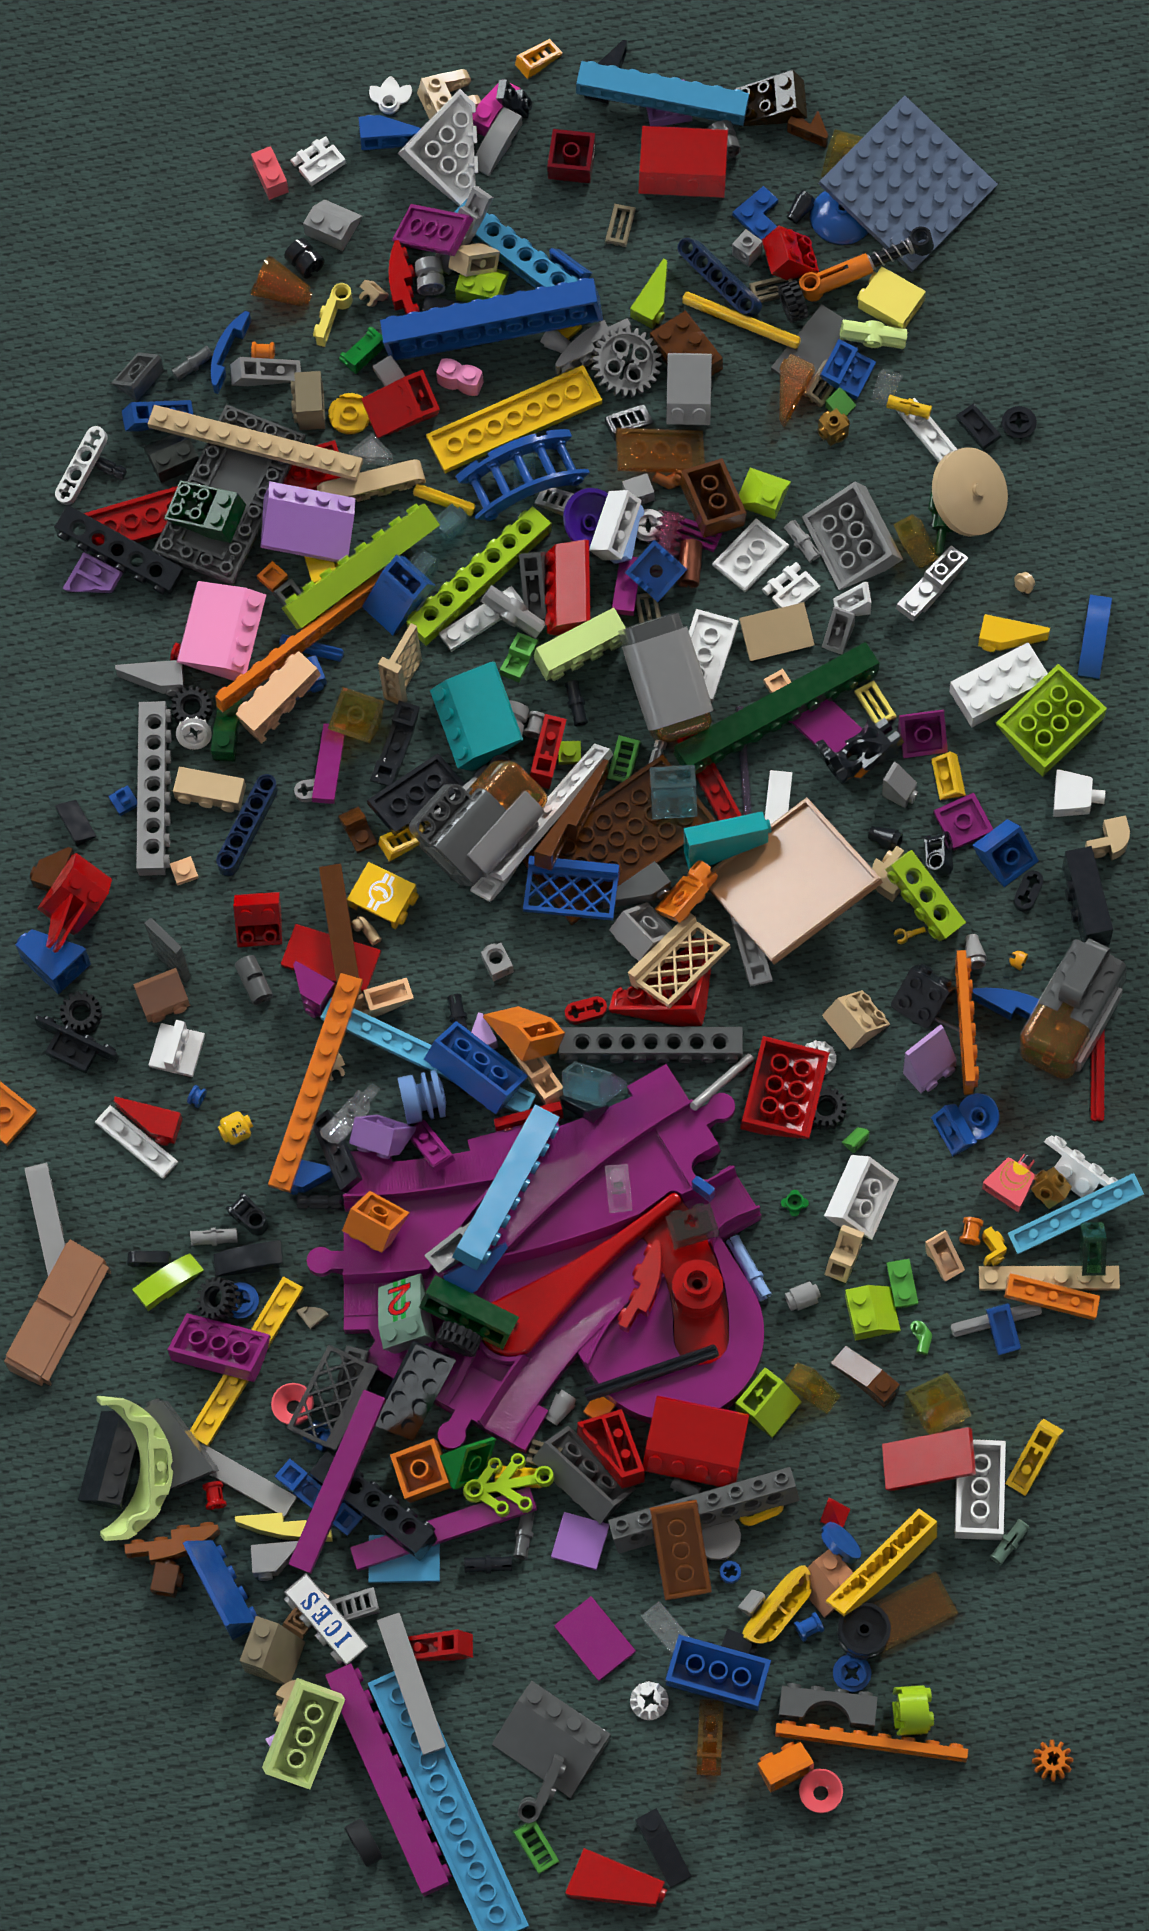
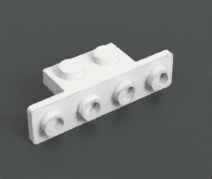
(1076, 1170)

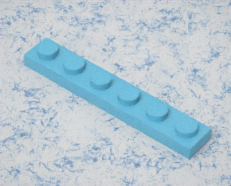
(1076, 1213)

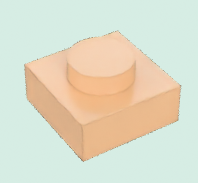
(776, 681)
(184, 870)

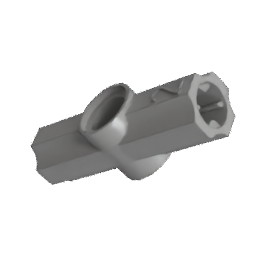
(513, 612)

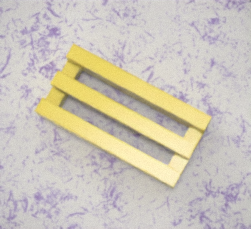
(858, 692)

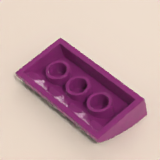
(219, 1347)

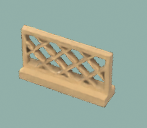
(400, 668)
(662, 953)

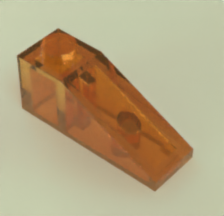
(794, 380)
(710, 1737)

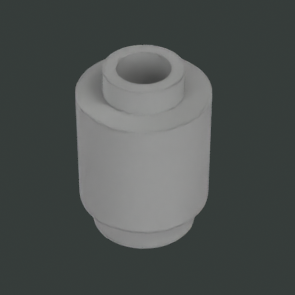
(802, 1296)

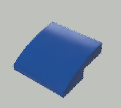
(847, 369)

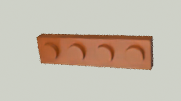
(1052, 1296)

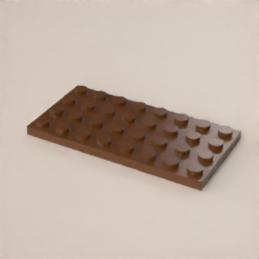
(622, 834)

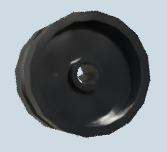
(862, 1645)

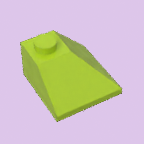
(763, 493)

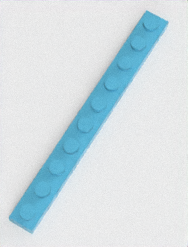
(411, 1049)

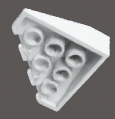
(445, 149)

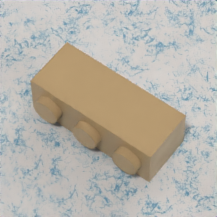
(209, 789)

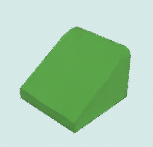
(841, 401)
(856, 1139)

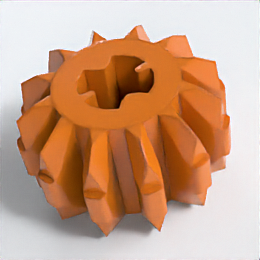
(1061, 1764)

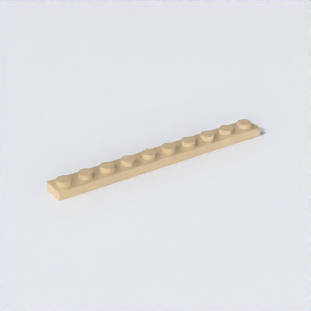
(255, 442)

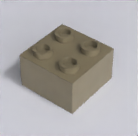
(308, 400)

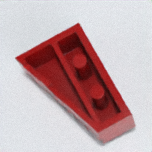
(613, 1446)

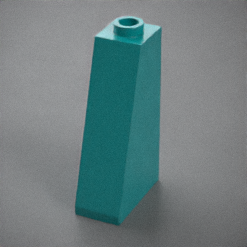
(725, 838)

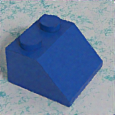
(1006, 852)

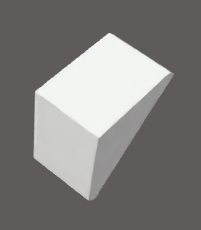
(855, 600)

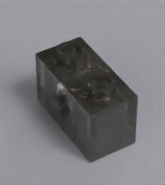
(683, 1234)

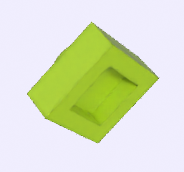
(569, 752)

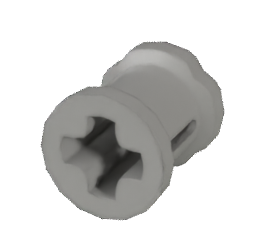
(534, 725)

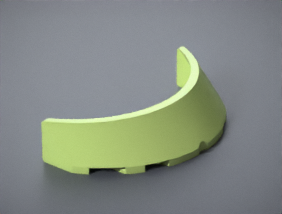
(154, 1474)

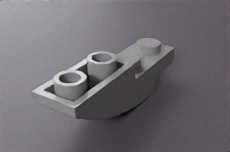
(580, 349)
(933, 583)

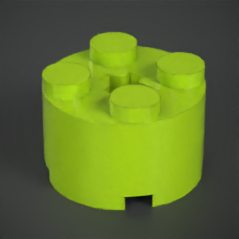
(912, 1710)

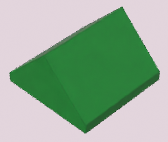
(467, 1462)

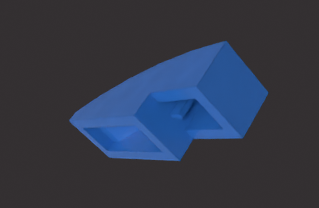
(1005, 1001)

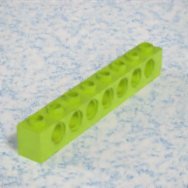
(477, 586)

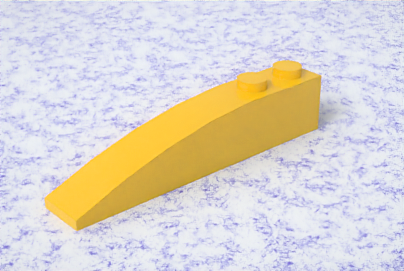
(885, 1563)

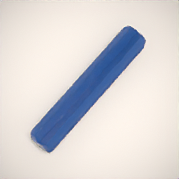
(319, 650)

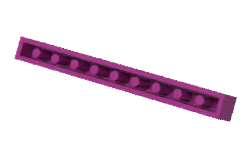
(388, 1782)

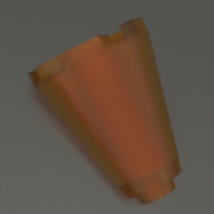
(280, 284)

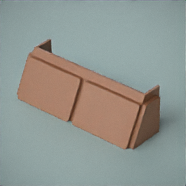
(56, 1313)

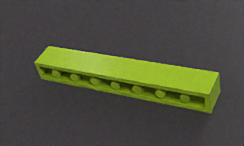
(360, 566)

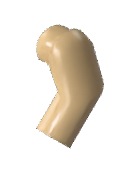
(369, 931)

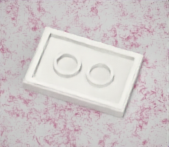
(750, 555)

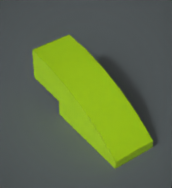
(167, 1281)

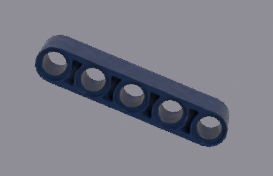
(728, 279)
(247, 815)

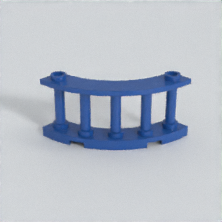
(514, 451)

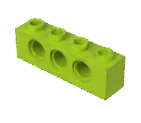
(937, 900)

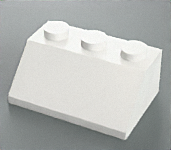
(861, 1195)

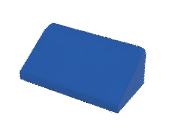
(569, 264)
(953, 1129)

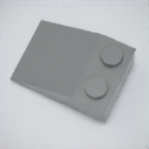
(689, 389)

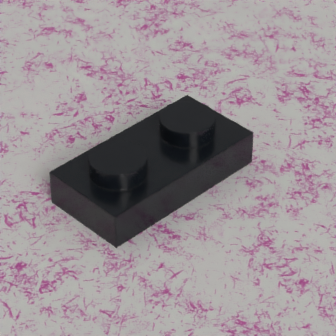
(978, 426)

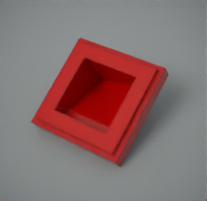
(835, 1513)

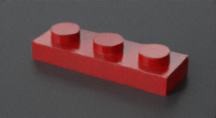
(508, 1122)

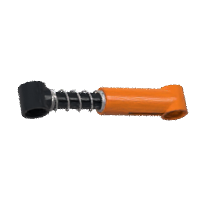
(864, 265)

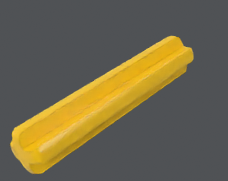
(442, 498)

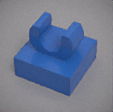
(123, 800)

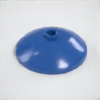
(833, 224)

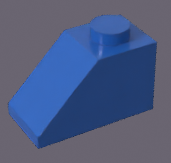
(310, 1176)

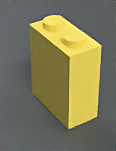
(891, 298)

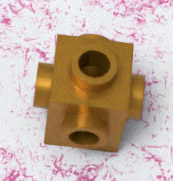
(833, 426)
(1050, 1187)

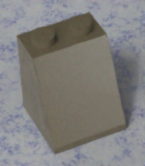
(271, 1651)

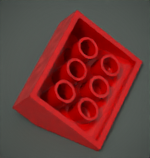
(683, 161)
(784, 1089)
(695, 1442)

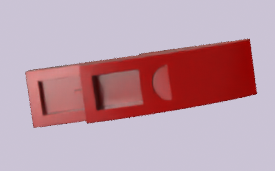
(401, 279)
(648, 1279)

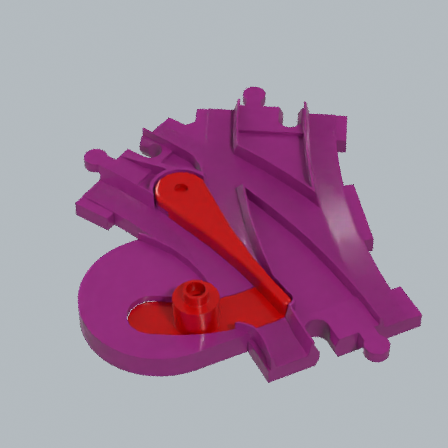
(572, 1264)

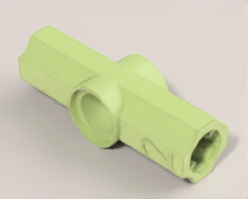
(873, 334)

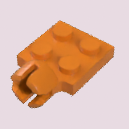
(687, 892)

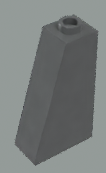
(188, 1455)

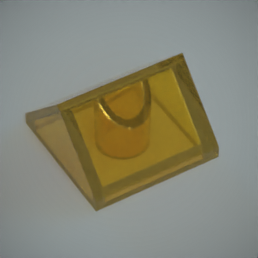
(357, 715)

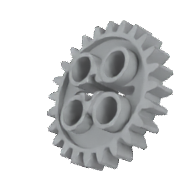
(643, 368)

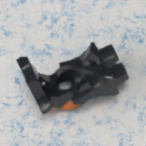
(870, 746)

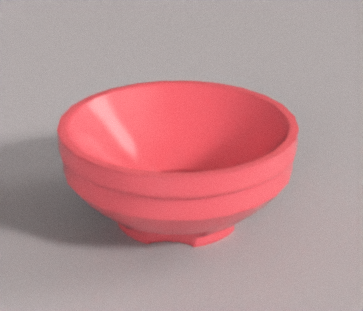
(286, 1394)
(823, 1778)

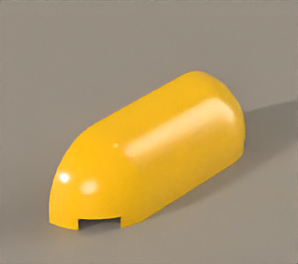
(779, 1607)

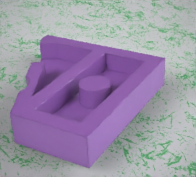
(92, 576)

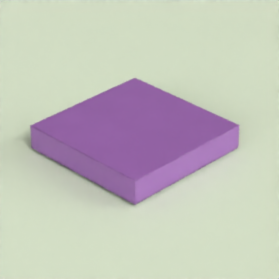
(580, 1541)

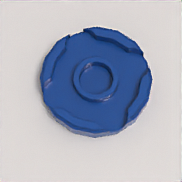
(840, 1542)

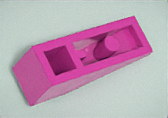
(488, 111)

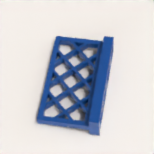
(577, 870)

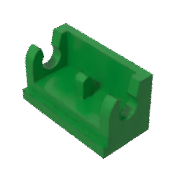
(363, 351)

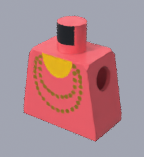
(1011, 1182)

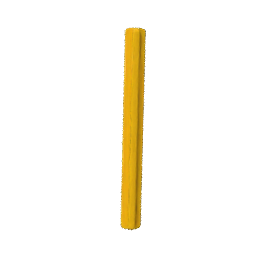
(741, 320)

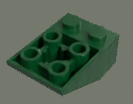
(206, 510)

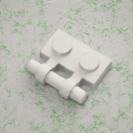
(322, 164)
(796, 592)

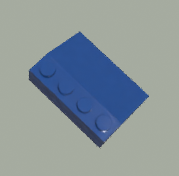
(220, 1586)

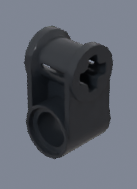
(939, 849)
(245, 1212)

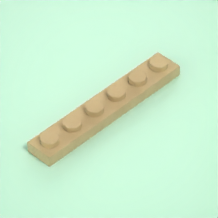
(995, 1277)

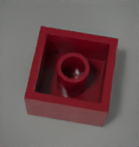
(571, 156)

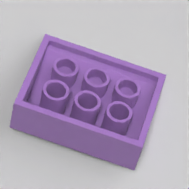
(307, 522)

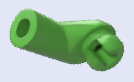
(924, 1336)

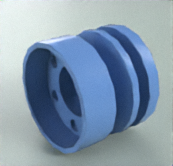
(422, 1097)

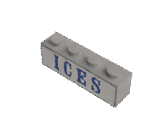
(325, 1619)

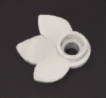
(391, 93)

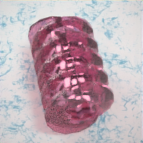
(669, 531)

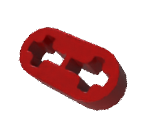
(584, 1005)

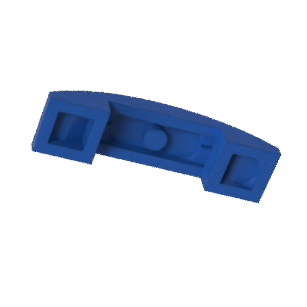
(236, 328)
(1094, 636)
(307, 1490)

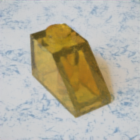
(812, 1387)

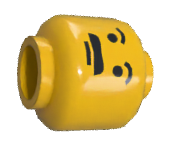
(235, 1128)

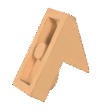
(944, 1255)

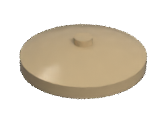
(969, 492)

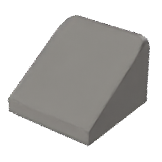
(752, 1602)

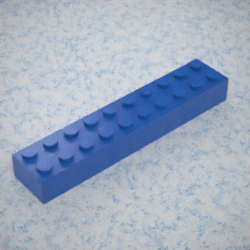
(492, 319)

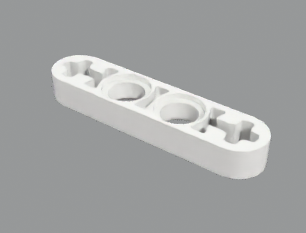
(77, 464)

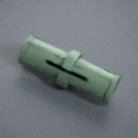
(1019, 1529)

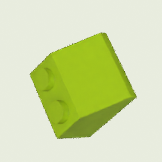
(481, 286)
(871, 1311)

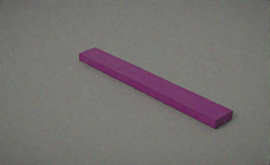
(337, 1481)
(446, 1526)

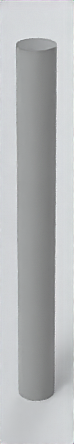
(721, 1082)

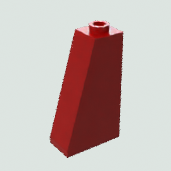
(612, 1882)

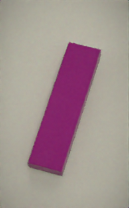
(328, 766)

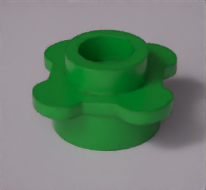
(788, 1203)

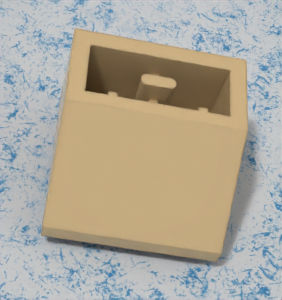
(855, 1019)

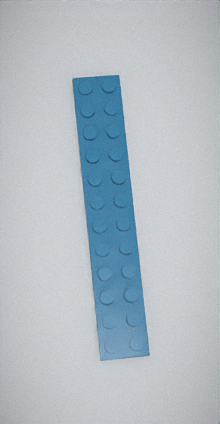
(451, 1818)

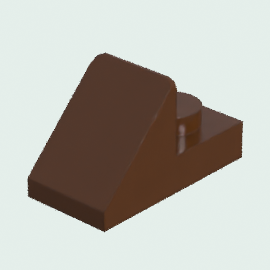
(812, 132)
(357, 829)

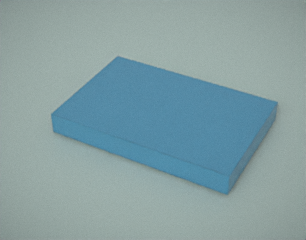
(407, 1568)

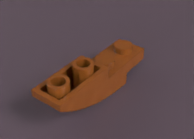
(173, 1548)

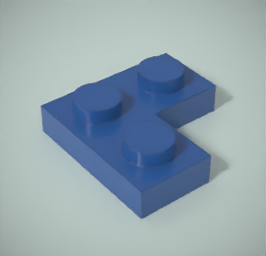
(752, 213)

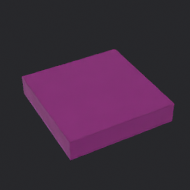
(963, 820)

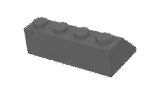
(582, 1475)

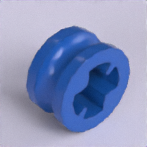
(196, 1096)
(727, 1565)

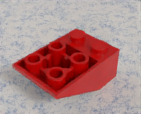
(400, 404)

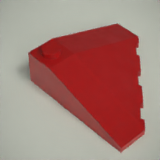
(685, 1012)

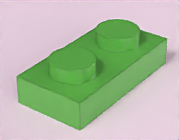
(902, 1283)

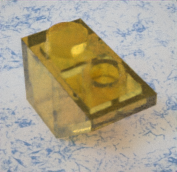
(915, 540)

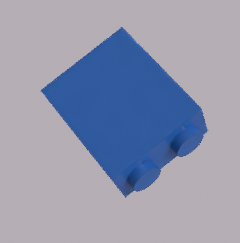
(53, 968)

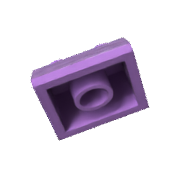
(380, 1135)

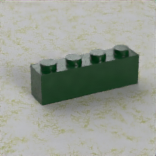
(468, 1310)

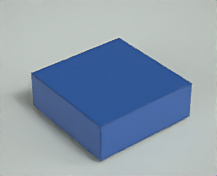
(703, 1188)

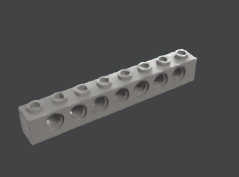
(150, 714)

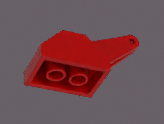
(73, 899)

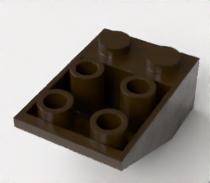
(775, 99)

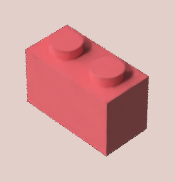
(269, 173)

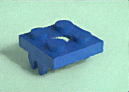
(640, 570)

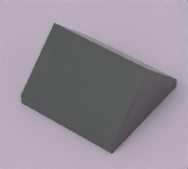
(139, 375)

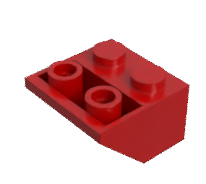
(789, 253)
(258, 919)

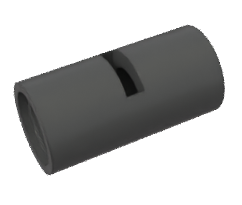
(253, 979)

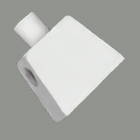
(1074, 794)

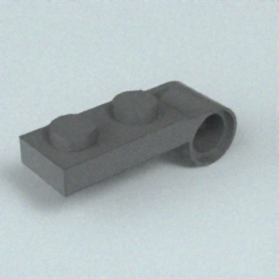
(546, 1791)

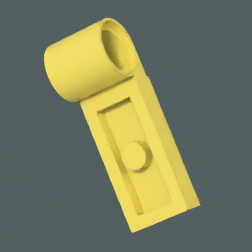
(328, 312)

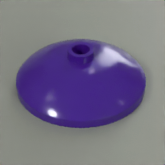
(582, 507)

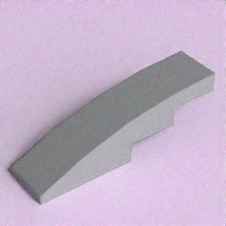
(476, 207)

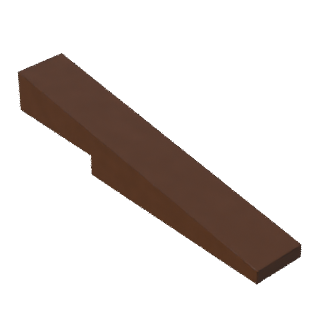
(572, 819)
(338, 921)

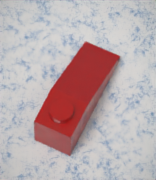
(547, 750)
(155, 1121)
(442, 1646)

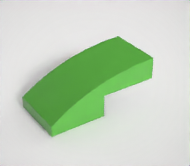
(518, 657)

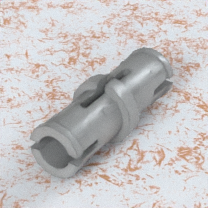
(802, 541)
(213, 1236)

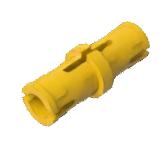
(909, 407)

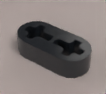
(1033, 893)
(148, 1258)

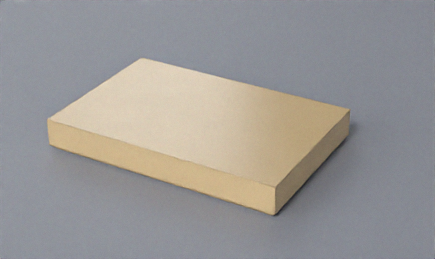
(776, 631)

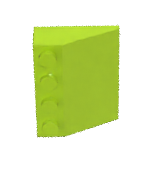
(1051, 719)

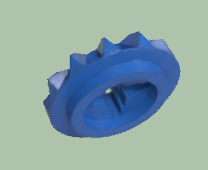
(251, 1296)
(851, 1684)

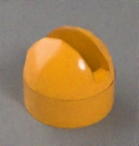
(1020, 958)

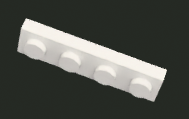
(473, 623)

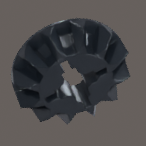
(1025, 415)

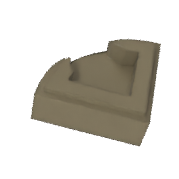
(312, 1315)

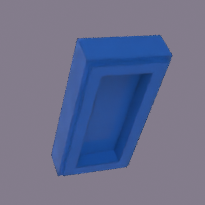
(1003, 1329)

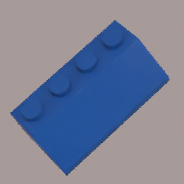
(475, 1067)
(718, 1672)

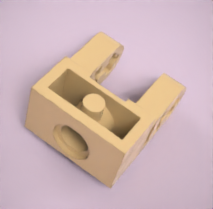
(436, 89)

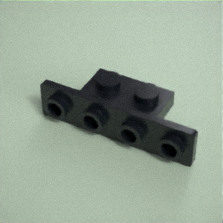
(73, 1048)

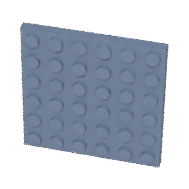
(907, 178)

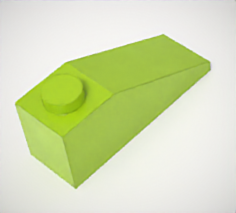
(650, 303)

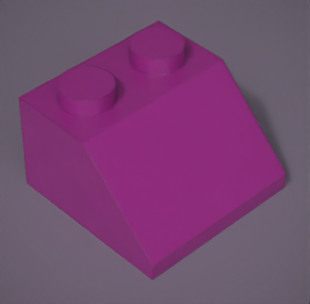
(314, 989)

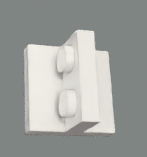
(177, 1049)

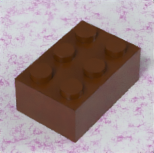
(684, 336)
(712, 498)

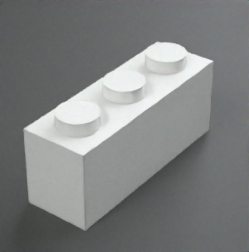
(615, 525)

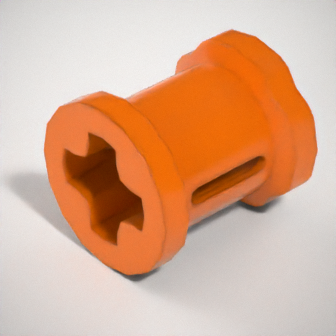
(263, 350)
(971, 1231)

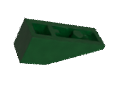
(226, 734)

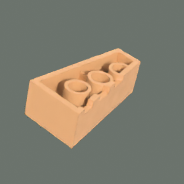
(277, 696)

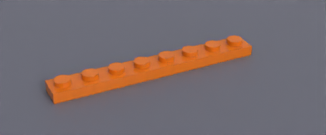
(881, 1742)

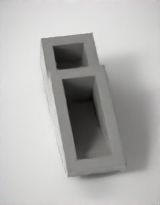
(498, 140)
(441, 1255)

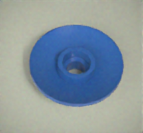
(971, 1109)

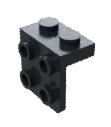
(922, 995)

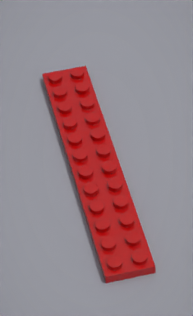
(144, 516)

